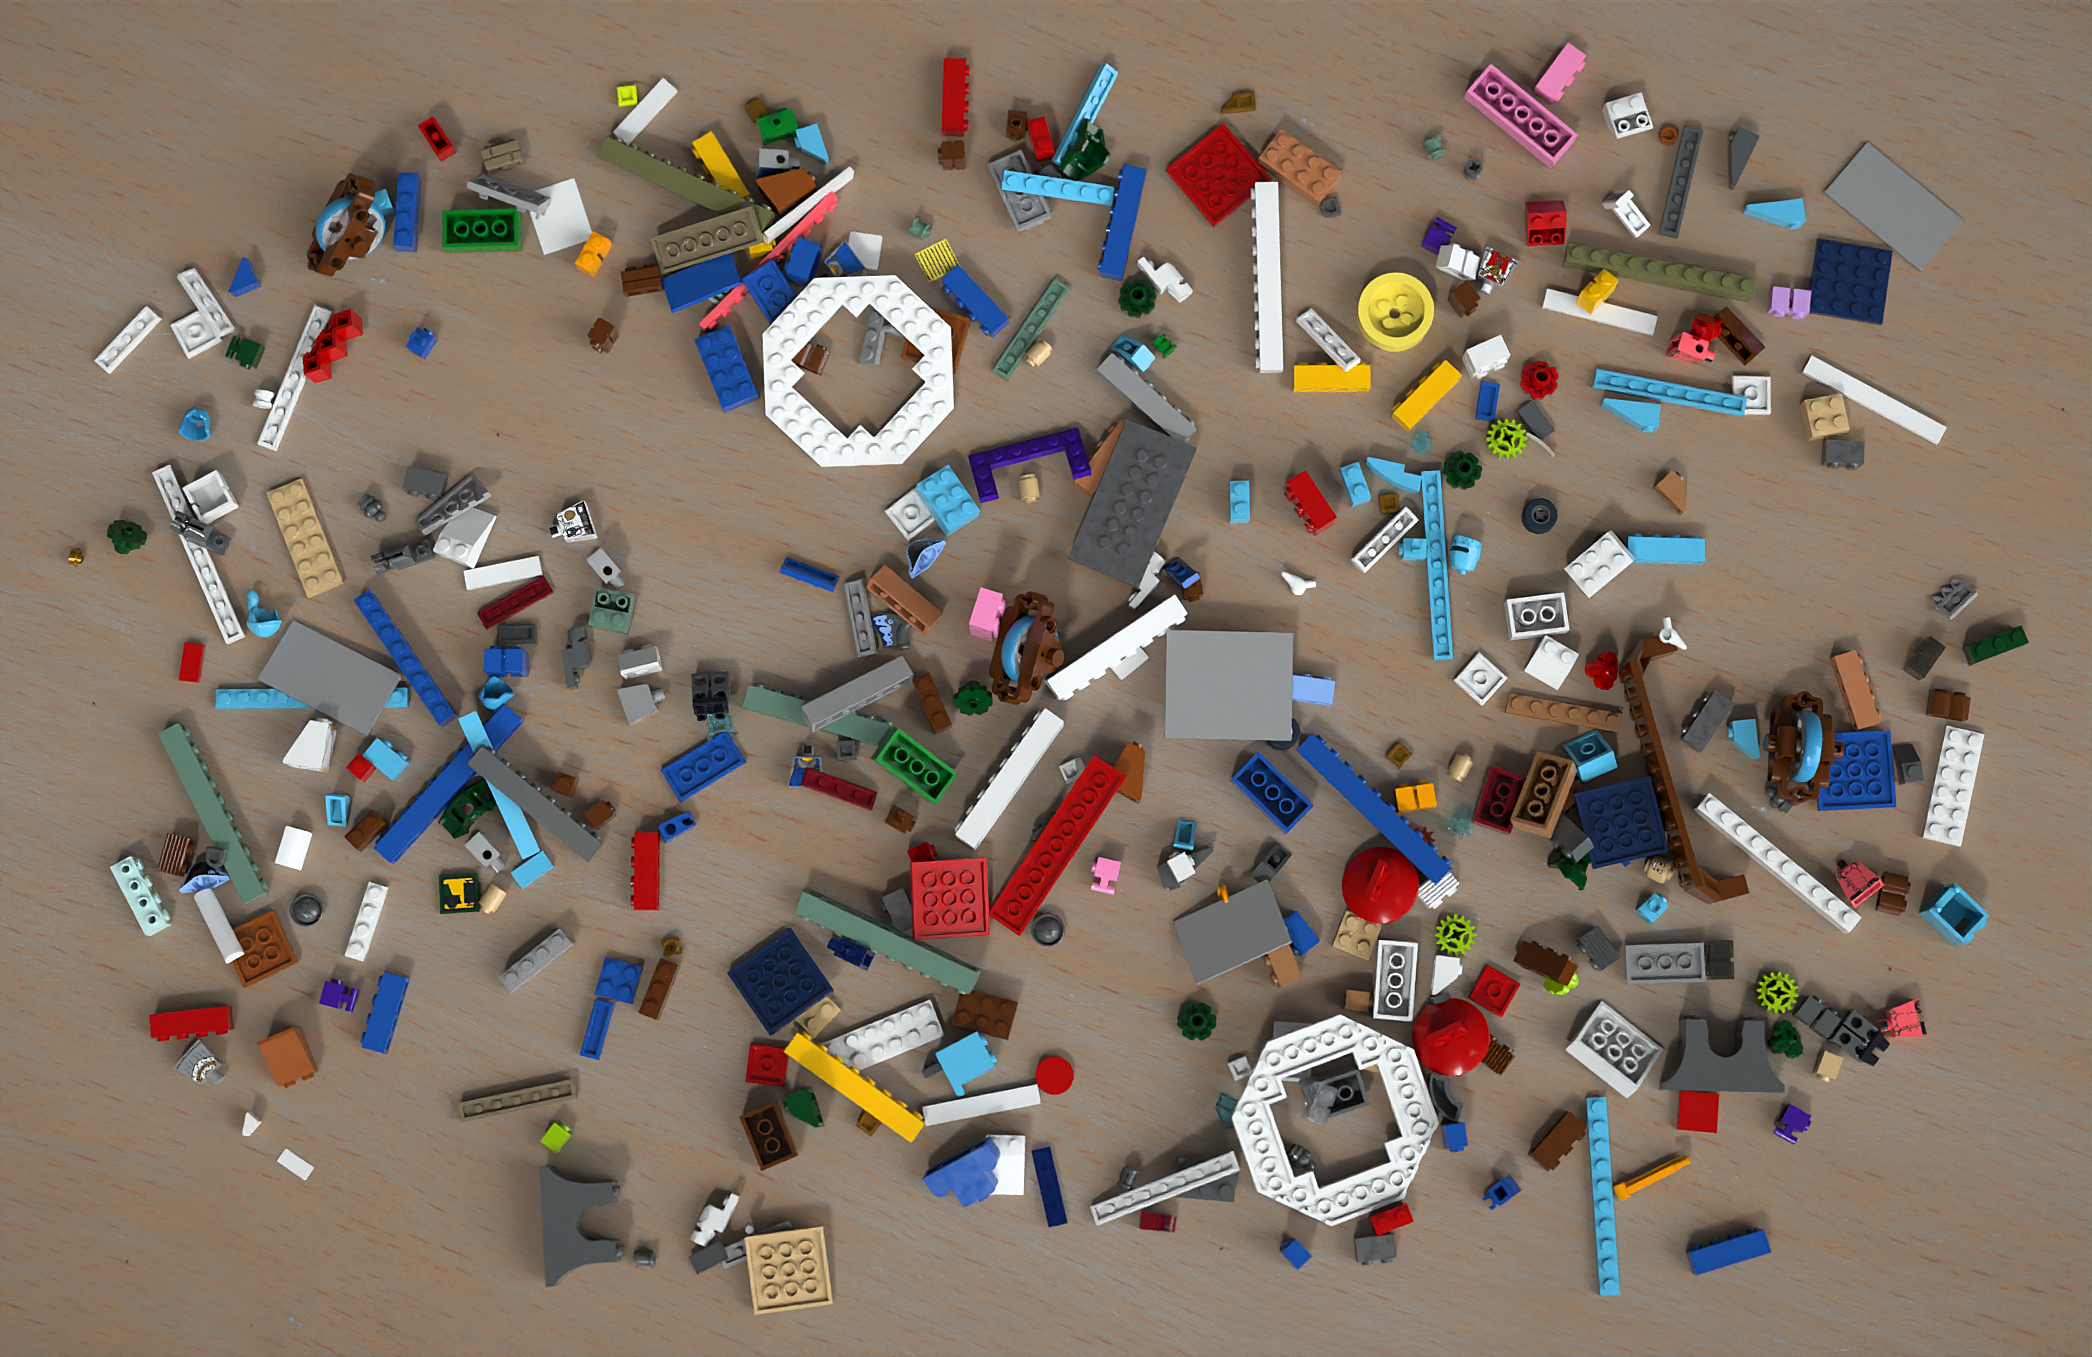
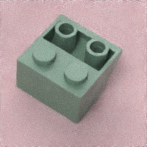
(611, 611)

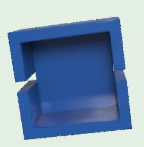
(803, 262)
(500, 661)

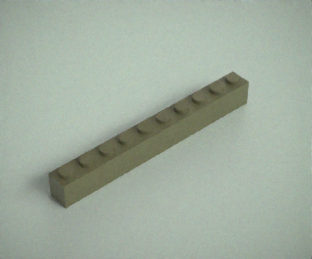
(679, 181)
(1659, 272)

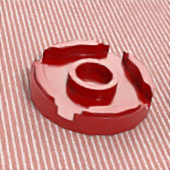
(1054, 1075)

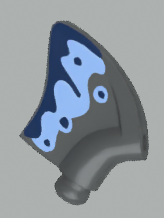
(892, 630)

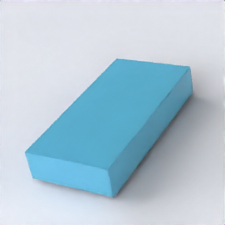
(532, 869)

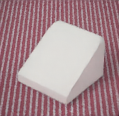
(1072, 770)
(250, 1124)

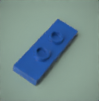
(1181, 572)
(809, 574)
(597, 1029)

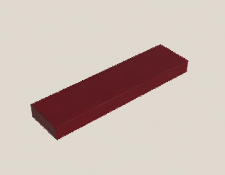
(515, 602)
(838, 788)

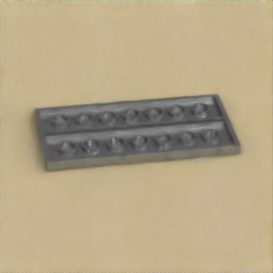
(1132, 503)

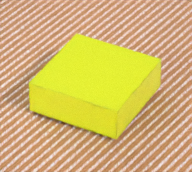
(627, 95)

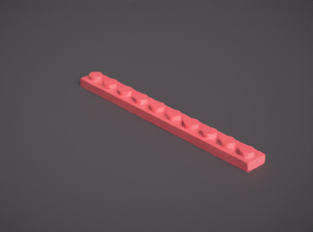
(803, 229)

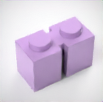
(1797, 306)

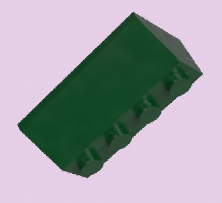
(804, 1107)

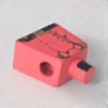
(1689, 350)
(1857, 881)
(1904, 1020)

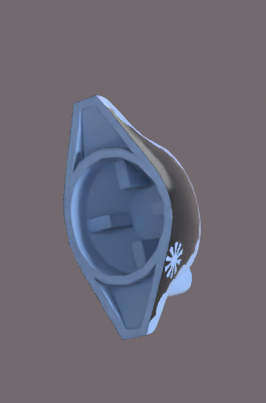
(922, 554)
(202, 877)

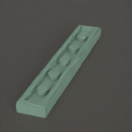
(1031, 329)

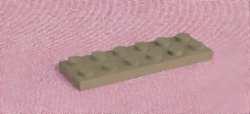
(707, 240)

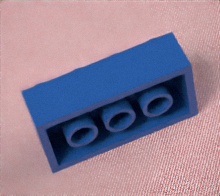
(726, 369)
(1272, 793)

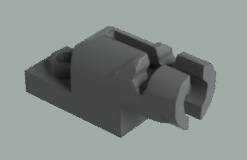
(200, 533)
(403, 556)
(576, 657)

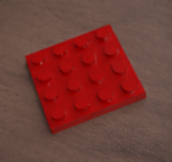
(1217, 175)
(949, 898)

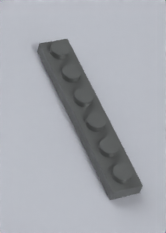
(1680, 182)

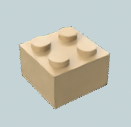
(1824, 417)

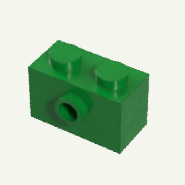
(777, 126)

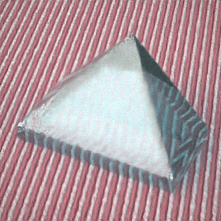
(1224, 1108)

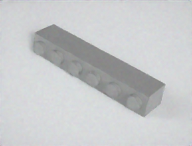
(1145, 399)
(857, 693)

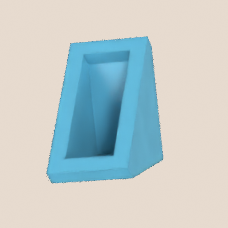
(337, 809)
(1184, 835)

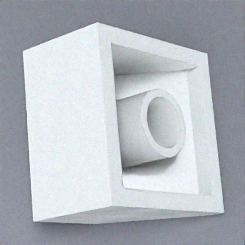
(640, 662)
(1551, 662)

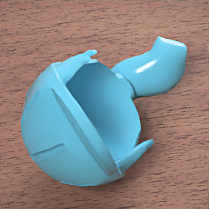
(261, 621)

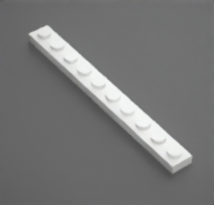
(200, 559)

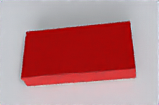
(191, 662)

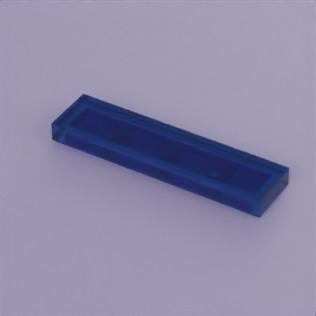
(1049, 1187)

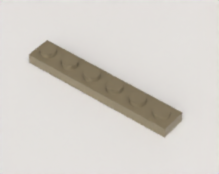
(517, 1100)

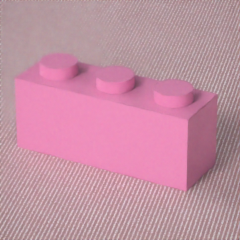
(1560, 74)

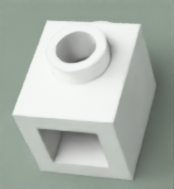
(1181, 866)

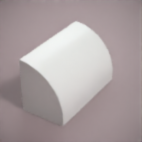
(293, 848)

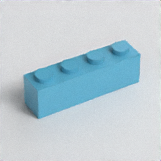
(1666, 550)

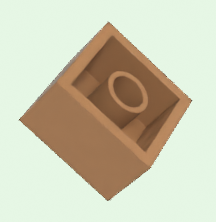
(1282, 965)

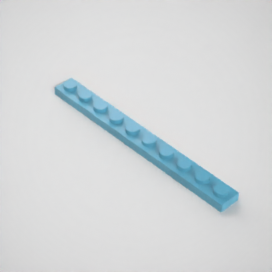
(1436, 565)
(277, 700)
(1602, 1196)

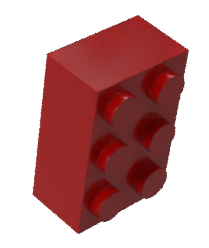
(1309, 503)

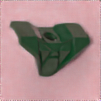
(1097, 154)
(453, 817)
(1569, 868)

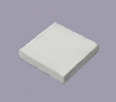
(194, 334)
(1757, 391)
(910, 515)
(1480, 679)

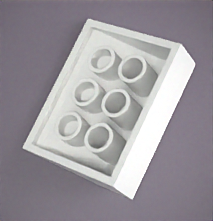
(1614, 1049)

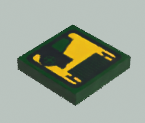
(459, 893)

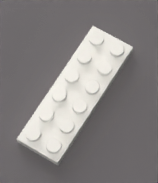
(1952, 786)
(888, 1036)

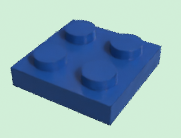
(618, 980)

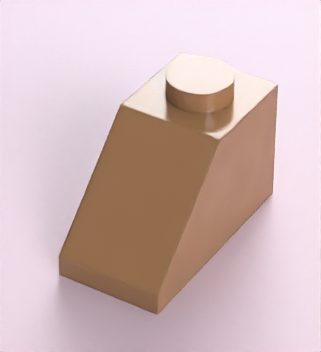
(1673, 491)

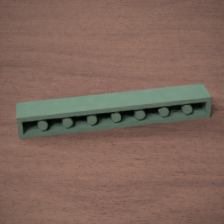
(788, 708)

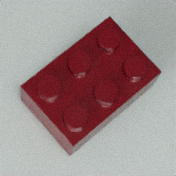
(1498, 800)

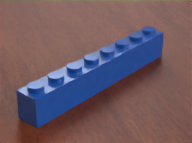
(405, 658)

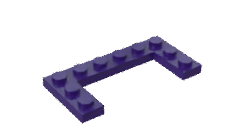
(985, 461)

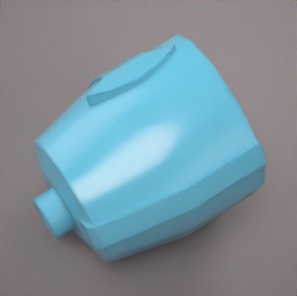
(1464, 554)

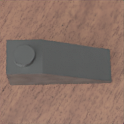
(1739, 151)
(1167, 876)

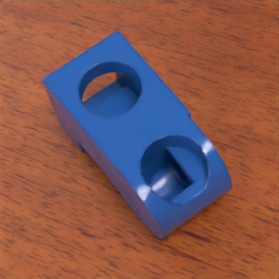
(676, 826)

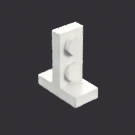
(1627, 212)

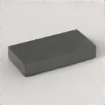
(1536, 420)
(516, 634)
(708, 1257)

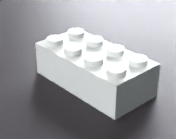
(1394, 980)

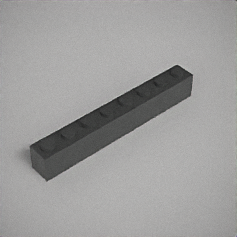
(534, 803)

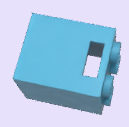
(1949, 908)
(966, 1060)

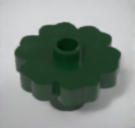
(1133, 306)
(1455, 476)
(126, 536)
(973, 699)
(1200, 1011)
(1785, 1040)

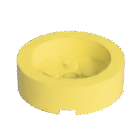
(1402, 294)

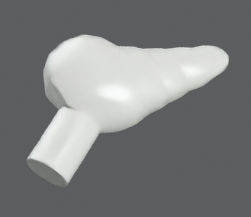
(1297, 584)
(1669, 635)

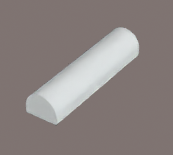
(1384, 539)
(218, 925)

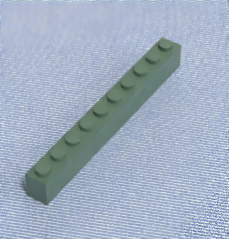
(213, 812)
(888, 941)

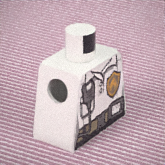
(574, 524)

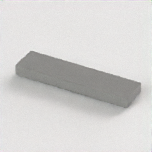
(860, 618)

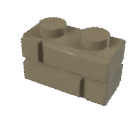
(502, 156)

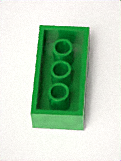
(481, 230)
(914, 765)

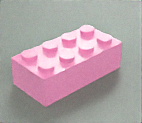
(986, 614)

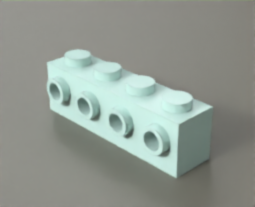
(140, 895)

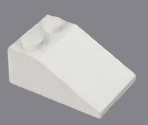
(465, 537)
(1010, 1165)

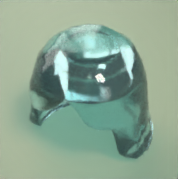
(723, 725)

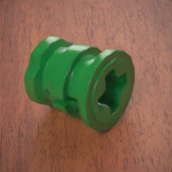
(1164, 345)

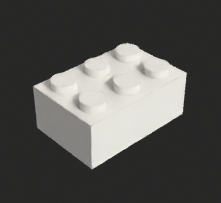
(1600, 564)
(1536, 616)

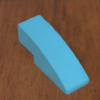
(1394, 474)

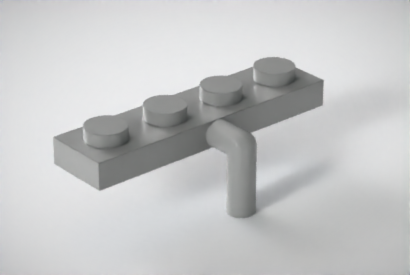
(874, 338)
(737, 1250)

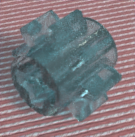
(1421, 442)
(1466, 827)

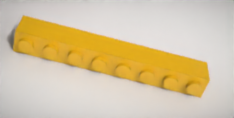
(854, 1086)

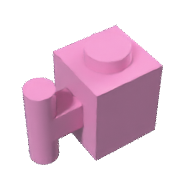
(1107, 871)

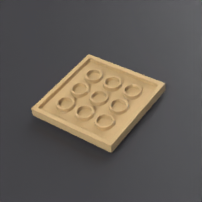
(788, 1270)

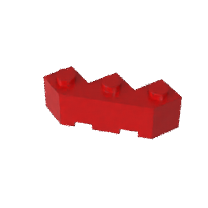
(331, 345)

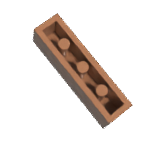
(1099, 461)
(904, 600)
(1855, 690)

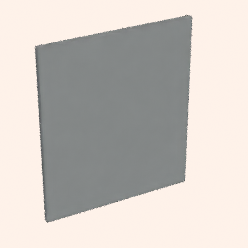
(1228, 685)

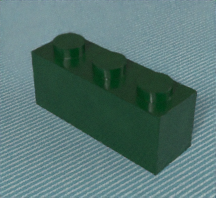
(1995, 645)

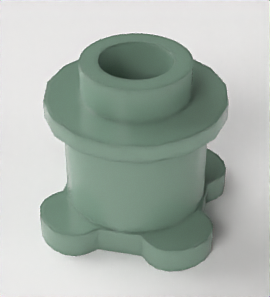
(1434, 148)
(920, 229)

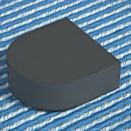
(1330, 207)
(216, 856)
(1439, 999)

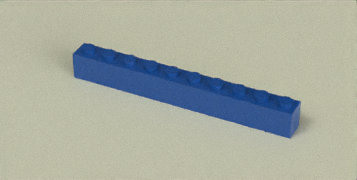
(443, 789)
(1374, 809)

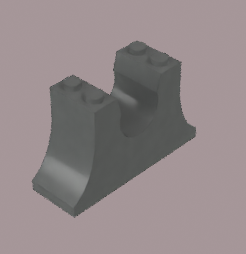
(1740, 1071)
(563, 1235)

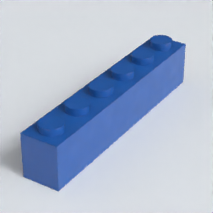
(1123, 222)

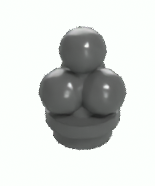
(372, 508)
(1775, 802)
(1300, 1157)

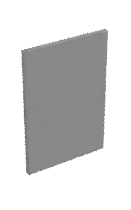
(1232, 932)

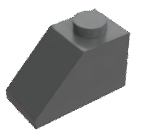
(1907, 765)
(1271, 864)

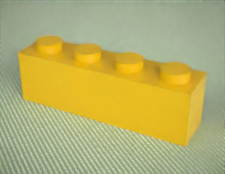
(718, 164)
(1330, 378)
(1426, 395)

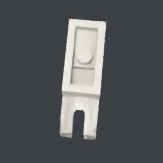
(1165, 278)
(1148, 582)
(714, 1219)

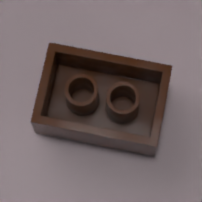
(985, 1014)
(769, 1135)

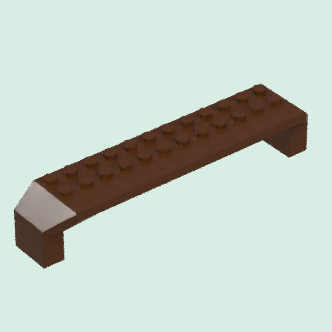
(1691, 877)

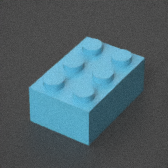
(947, 500)

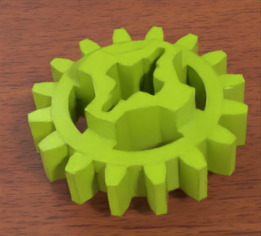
(1508, 446)
(1452, 926)
(1776, 985)

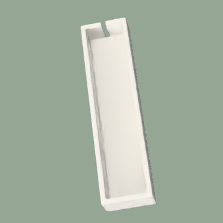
(1116, 647)
(1009, 779)

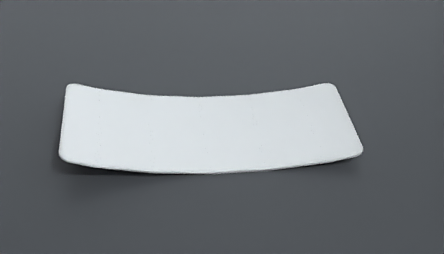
(1540, 442)
(1130, 664)

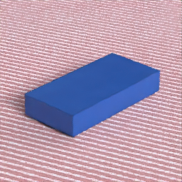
(1487, 401)

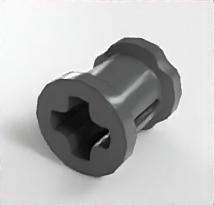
(1476, 166)
(1128, 1178)
(644, 1258)

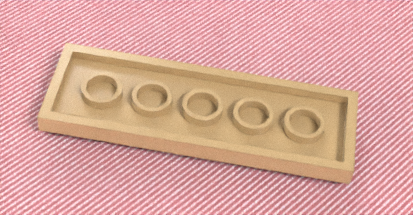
(305, 538)

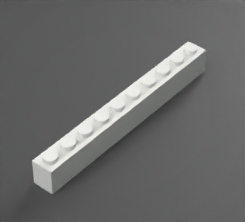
(1268, 277)
(1777, 863)

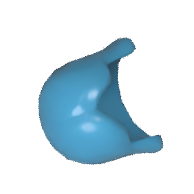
(190, 430)
(497, 688)

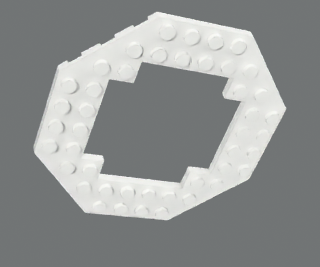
(805, 318)
(1263, 1144)

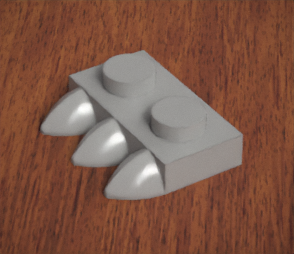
(1954, 600)

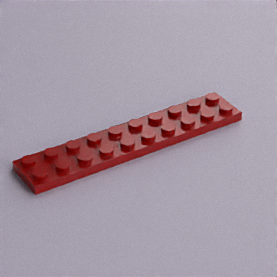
(1057, 845)

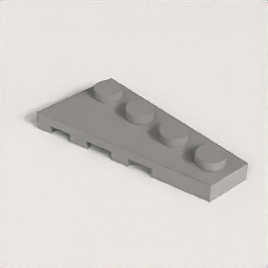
(457, 501)

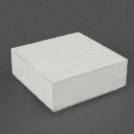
(1240, 1068)

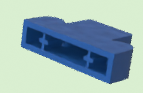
(966, 1173)

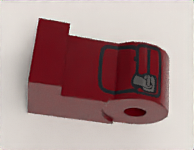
(1157, 1222)

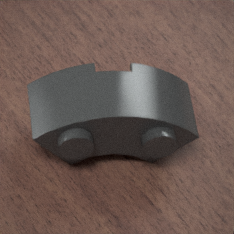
(1442, 1097)

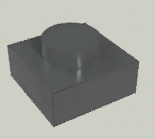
(846, 750)
(931, 1069)

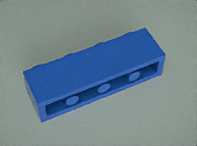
(407, 212)
(975, 301)
(385, 1013)
(1728, 1251)

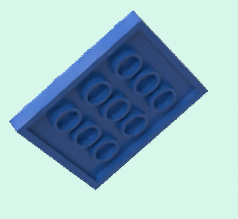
(1862, 775)

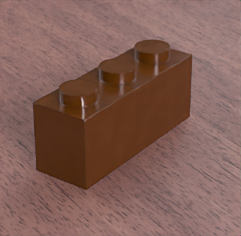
(1738, 337)
(932, 703)
(1545, 962)
(659, 989)
(1558, 1141)

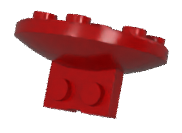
(1380, 885)
(1451, 1037)

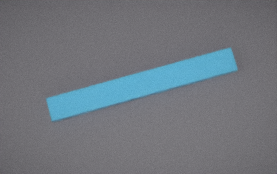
(1669, 392)
(510, 811)

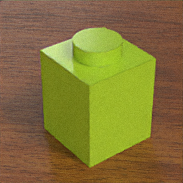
(556, 1136)

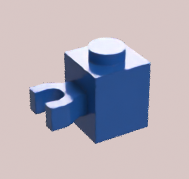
(421, 342)
(1502, 1192)

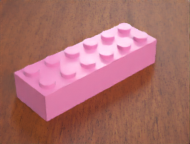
(1520, 116)

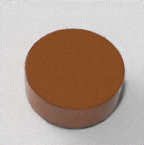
(1668, 135)

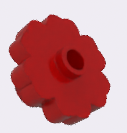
(1532, 385)
(1603, 670)

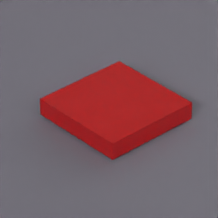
(1494, 991)
(766, 1065)
(1698, 1111)

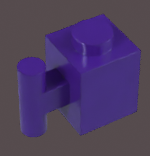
(1438, 237)
(335, 994)
(1793, 1119)

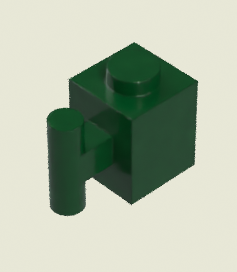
(248, 352)

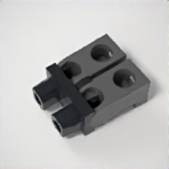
(710, 697)
(1858, 1038)

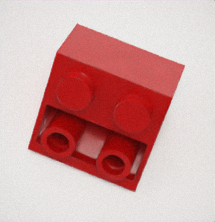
(1545, 223)

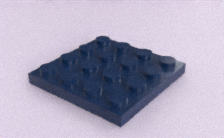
(1849, 281)
(1621, 822)
(780, 981)

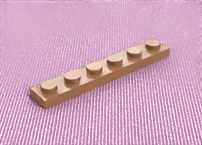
(1563, 713)

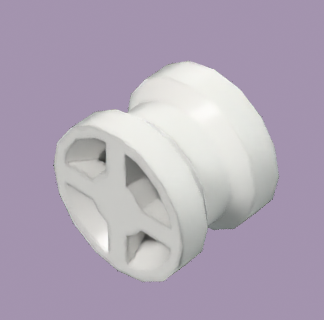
(263, 399)

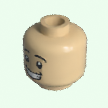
(1659, 869)

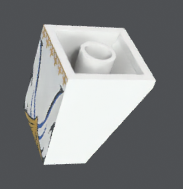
(313, 747)

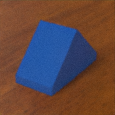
(245, 279)

